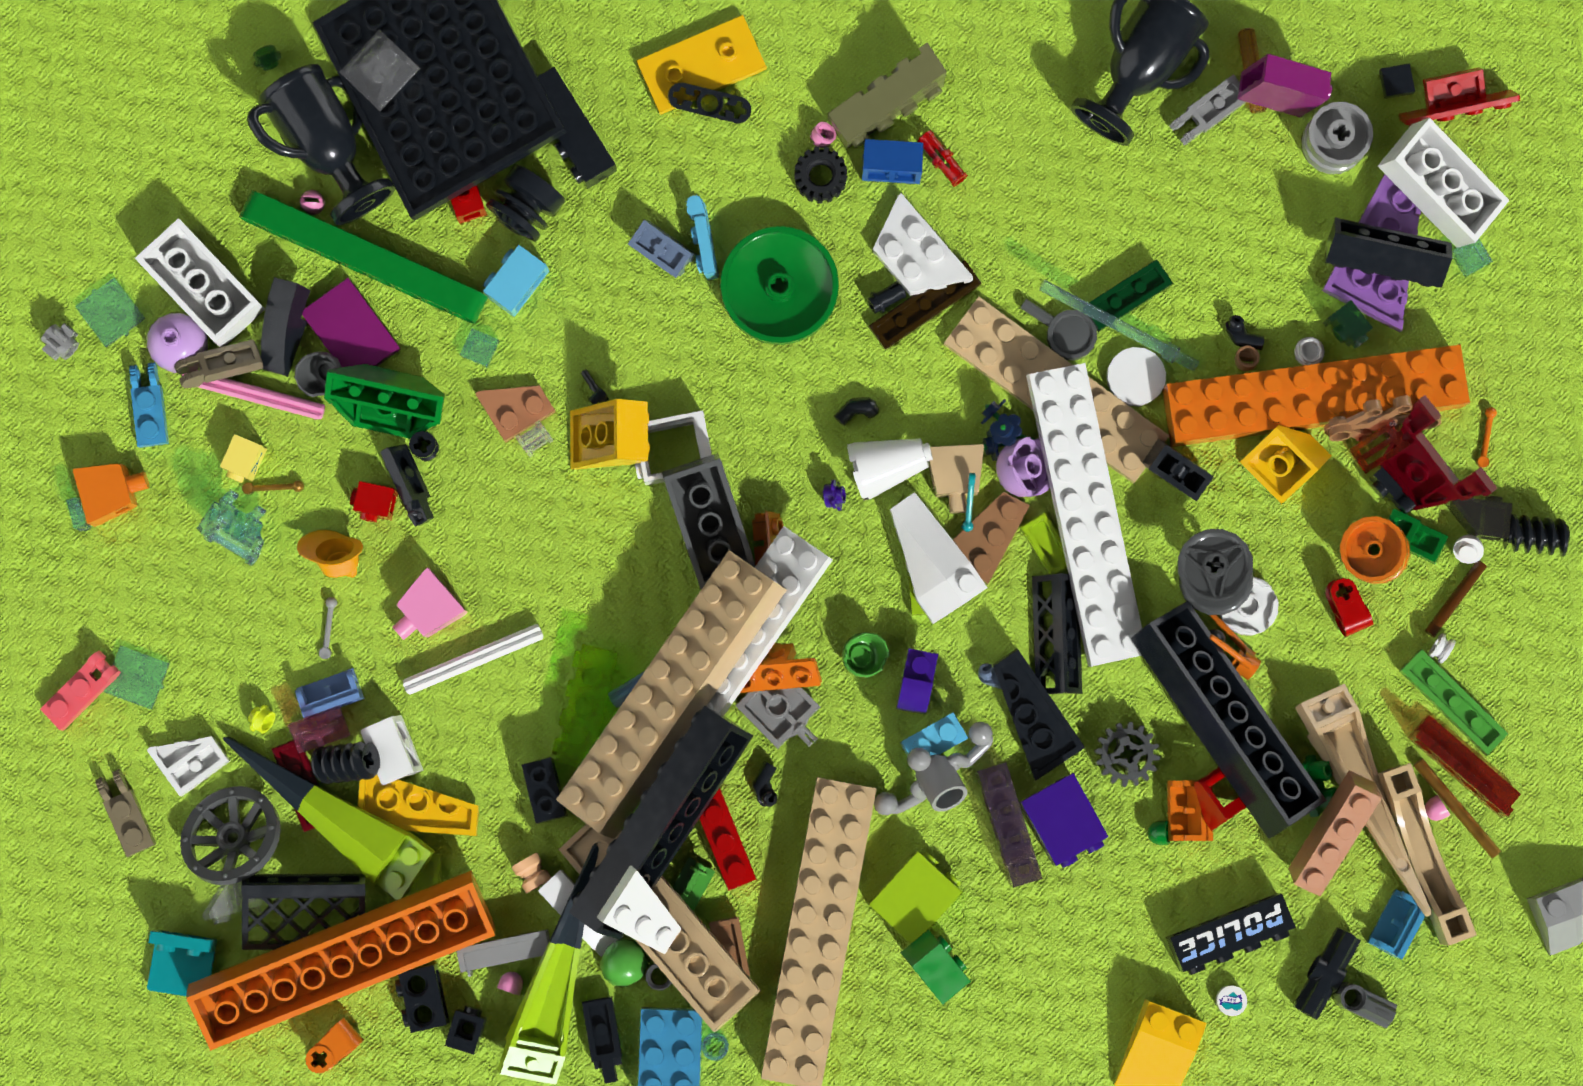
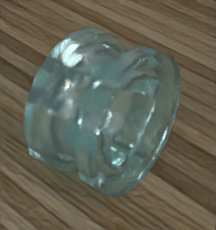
(722, 1052)

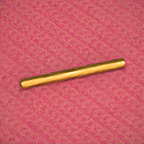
(1457, 808)

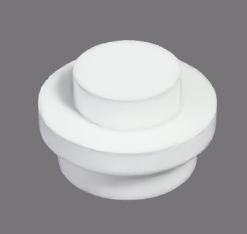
(1309, 351)
(1468, 549)

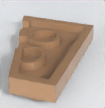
(991, 534)

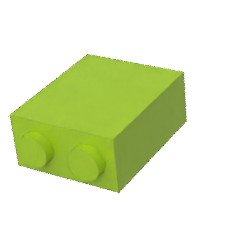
(916, 896)

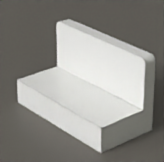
(395, 749)

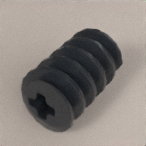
(1538, 533)
(345, 762)

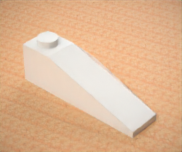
(937, 567)

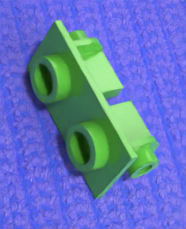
(693, 882)

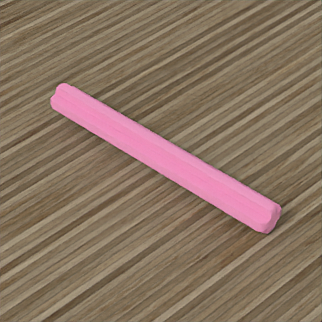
(266, 397)

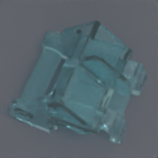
(234, 528)

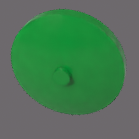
(779, 285)

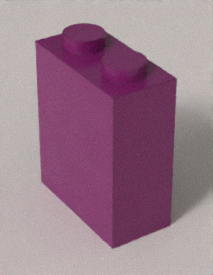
(1284, 85)

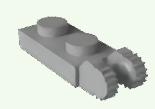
(1210, 109)

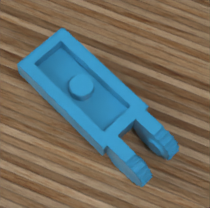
(148, 408)

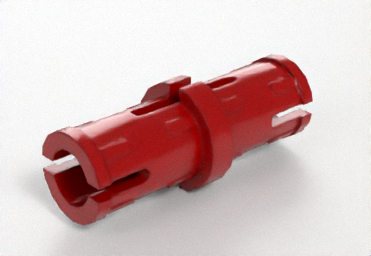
(954, 173)

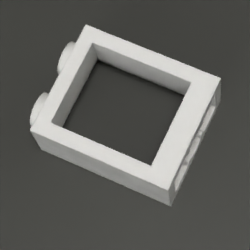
(696, 418)

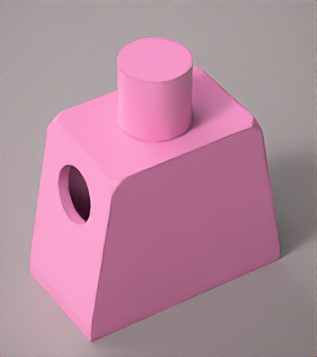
(427, 607)

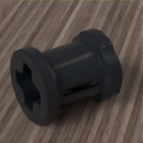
(415, 442)

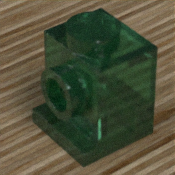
(1349, 325)

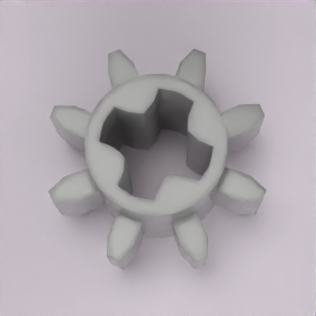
(60, 341)

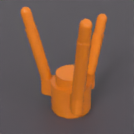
(1244, 660)

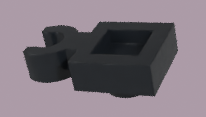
(1386, 486)

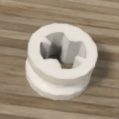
(1442, 648)

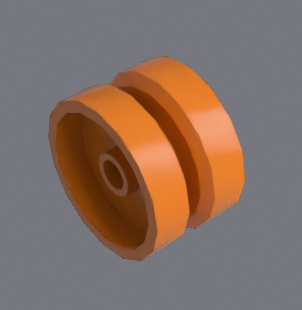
(1390, 560)

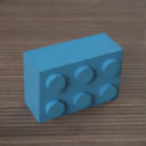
(670, 1047)

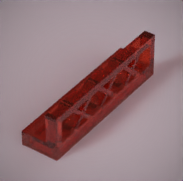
(1464, 766)

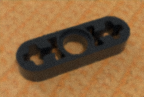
(728, 115)

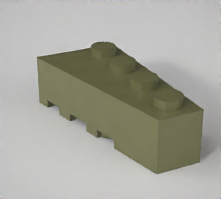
(888, 98)

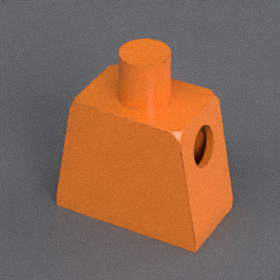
(108, 491)

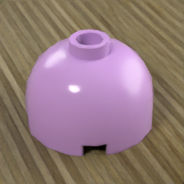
(174, 339)
(1023, 468)

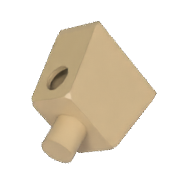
(951, 471)

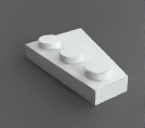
(639, 913)

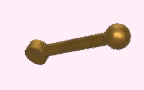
(249, 488)

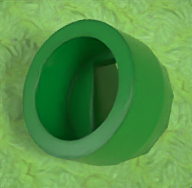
(1158, 833)

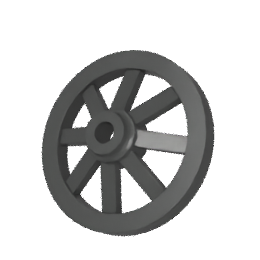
(231, 837)

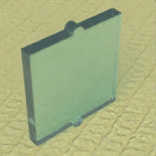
(110, 312)
(139, 677)

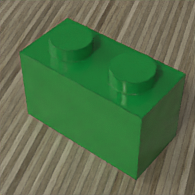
(935, 966)

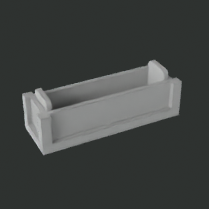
(502, 951)

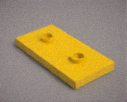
(704, 60)

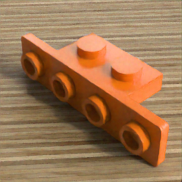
(782, 671)

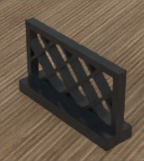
(296, 887)

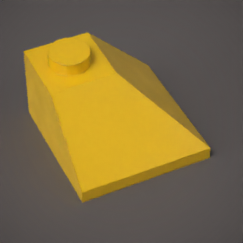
(1285, 461)

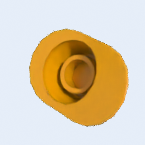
(332, 551)

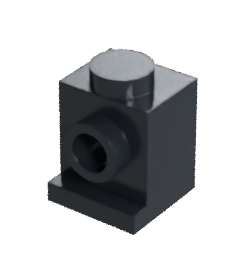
(458, 1038)

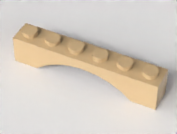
(1408, 810)

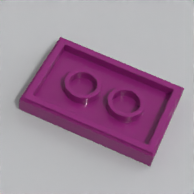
(350, 327)

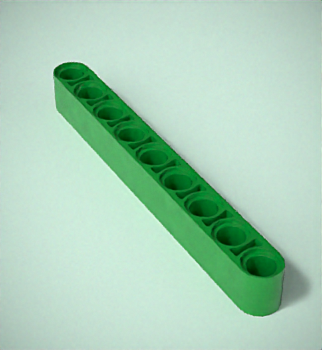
(363, 257)

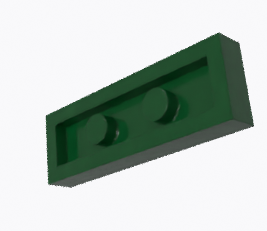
(1132, 292)

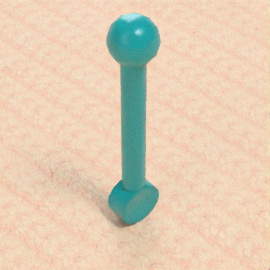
(967, 524)

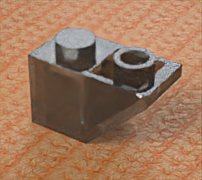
(1483, 518)

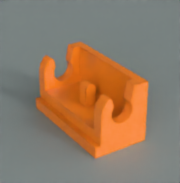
(1185, 814)

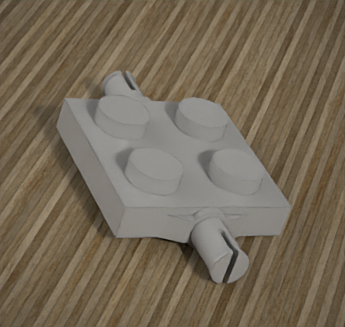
(780, 714)

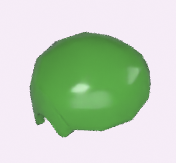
(865, 654)
(623, 963)

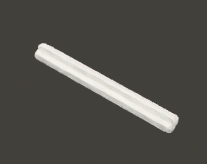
(473, 659)

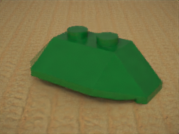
(384, 399)

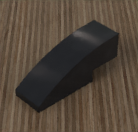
(283, 325)

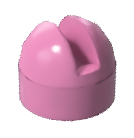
(821, 129)
(312, 207)
(1436, 809)
(511, 983)

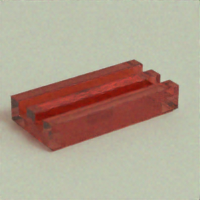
(1394, 437)

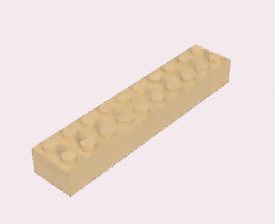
(670, 693)
(818, 933)

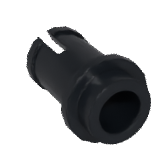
(886, 297)

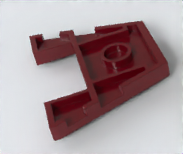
(1423, 471)

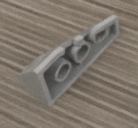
(1559, 916)

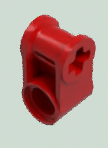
(1350, 610)

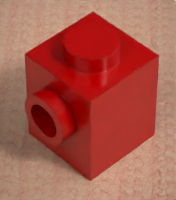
(468, 205)
(373, 501)

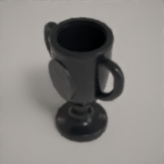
(1143, 59)
(319, 135)

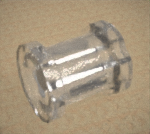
(534, 438)

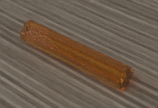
(1249, 55)

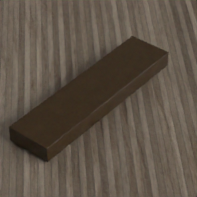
(919, 310)

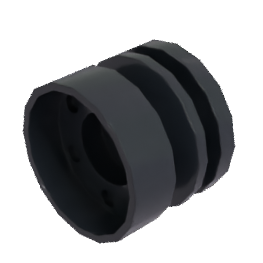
(526, 201)

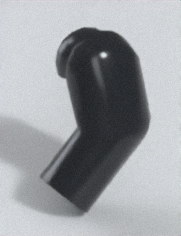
(1239, 334)

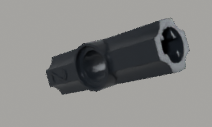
(1326, 973)

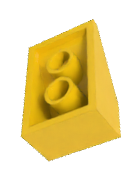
(609, 434)
(1160, 1047)

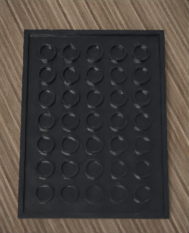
(466, 107)

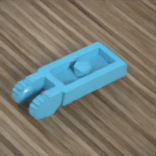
(702, 235)

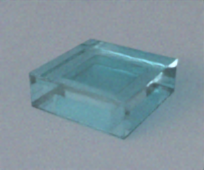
(1471, 257)
(479, 348)
(77, 514)

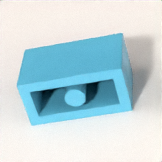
(515, 280)
(937, 737)

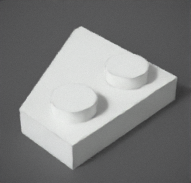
(189, 762)

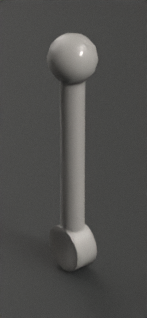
(325, 652)

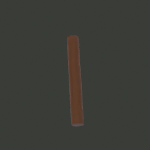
(1455, 598)

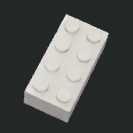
(1443, 183)
(200, 283)

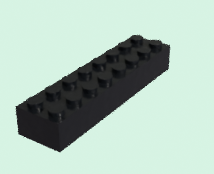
(1228, 719)
(665, 812)

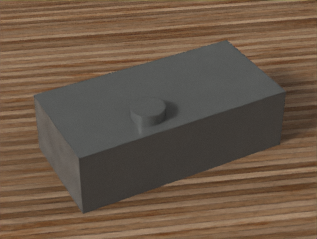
(706, 514)

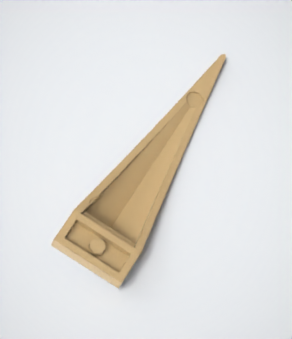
(1341, 739)

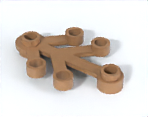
(1361, 425)

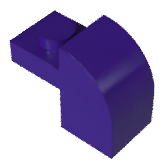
(917, 681)

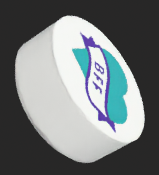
(1231, 1000)

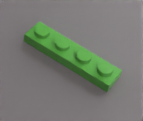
(1453, 702)

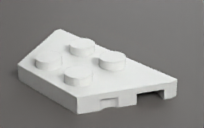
(916, 252)

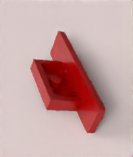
(1456, 95)

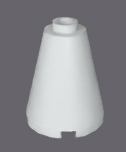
(886, 463)

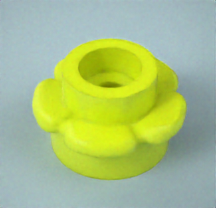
(261, 719)

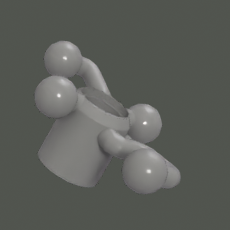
(937, 776)

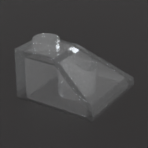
(379, 70)

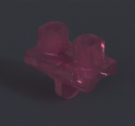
(319, 729)

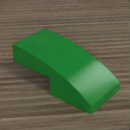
(1423, 540)

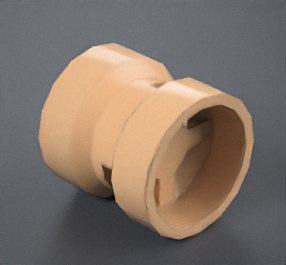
(531, 872)

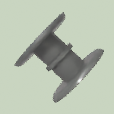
(1210, 553)

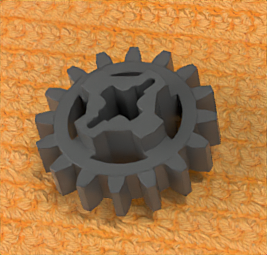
(1131, 768)

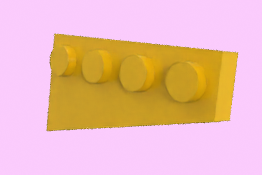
(418, 808)

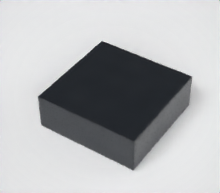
(1397, 81)

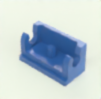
(892, 161)

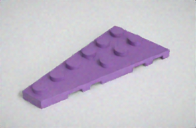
(1376, 293)

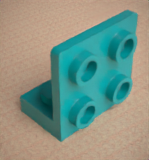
(179, 961)

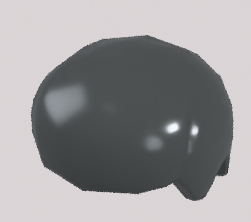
(312, 372)

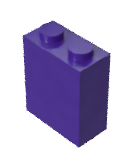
(1064, 821)

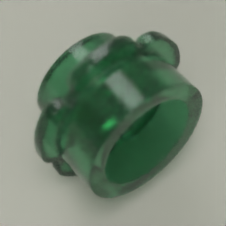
(267, 57)

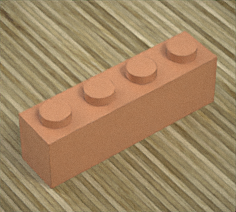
(1334, 833)

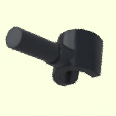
(599, 395)

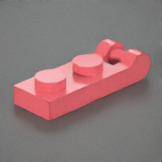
(80, 691)

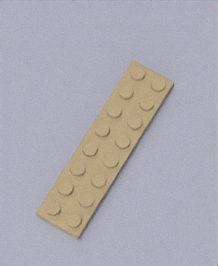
(1010, 353)
(695, 959)

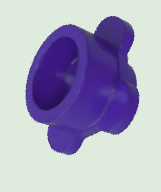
(834, 495)

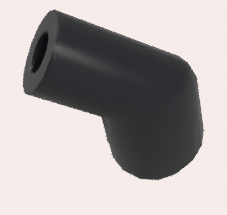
(855, 406)
(762, 787)

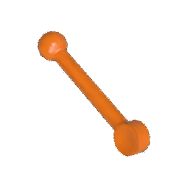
(1483, 461)

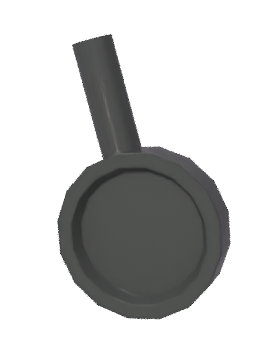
(1068, 333)

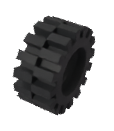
(820, 157)

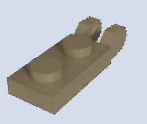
(219, 364)
(126, 816)

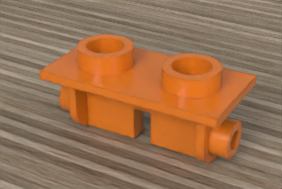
(765, 528)

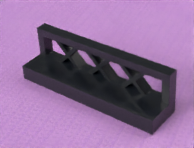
(1062, 633)

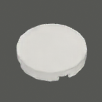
(1136, 376)
(1255, 613)

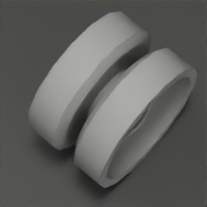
(1321, 137)

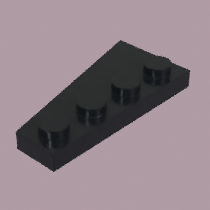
(1038, 721)

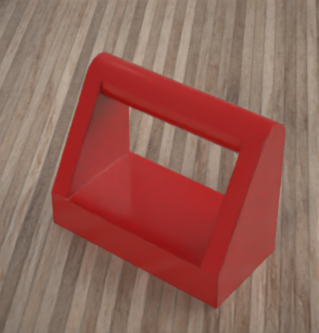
(1212, 810)

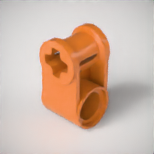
(336, 1044)

